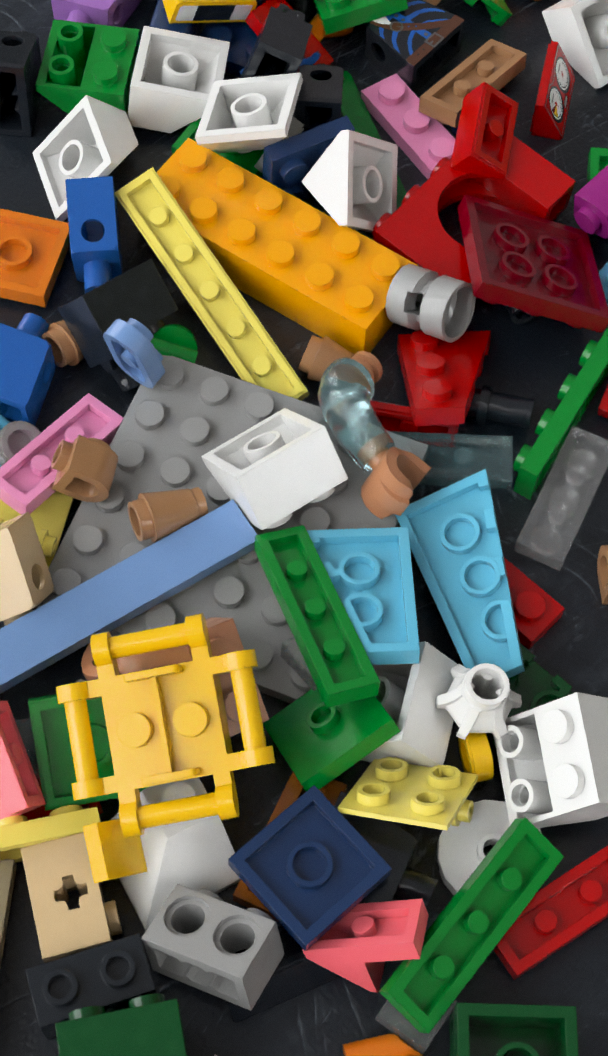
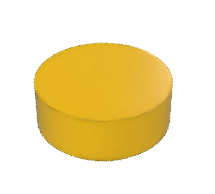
(477, 756)

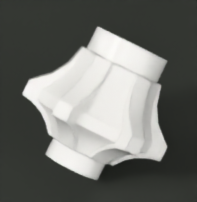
(479, 700)

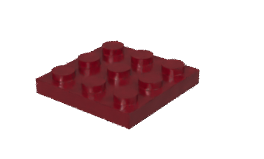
(532, 264)

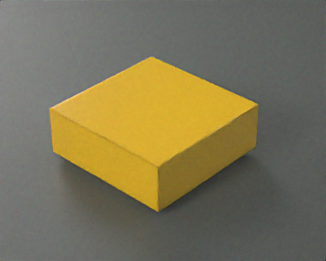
(111, 853)

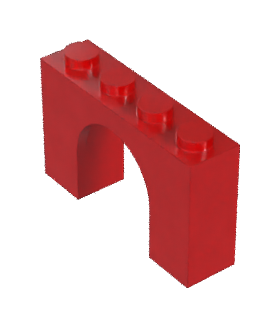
(415, 227)

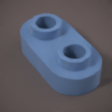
(134, 352)

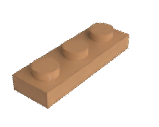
(490, 63)

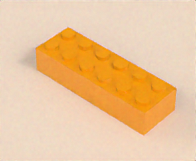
(285, 248)

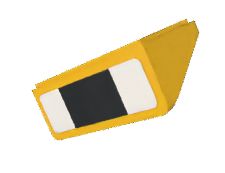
(208, 10)

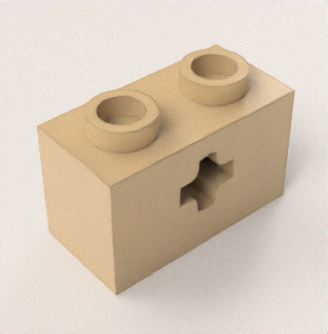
(51, 873)

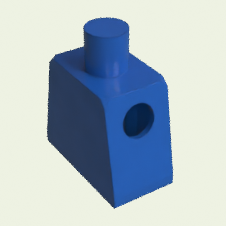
(93, 230)
(25, 369)

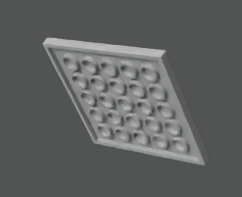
(162, 451)

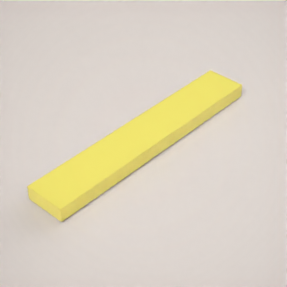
(207, 286)

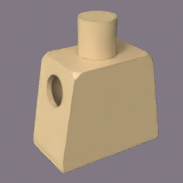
(23, 569)

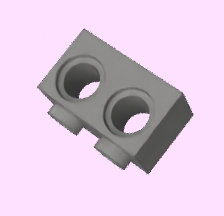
(208, 955)

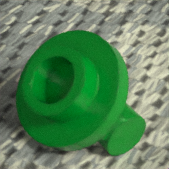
(176, 341)

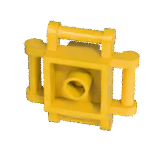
(165, 725)

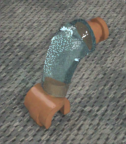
(346, 407)

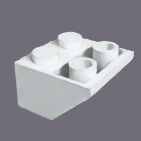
(556, 761)

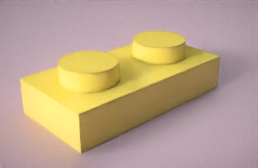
(20, 832)

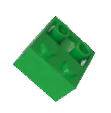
(89, 62)

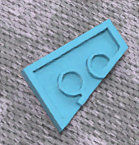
(376, 588)

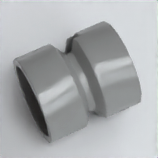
(430, 302)

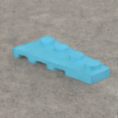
(465, 570)

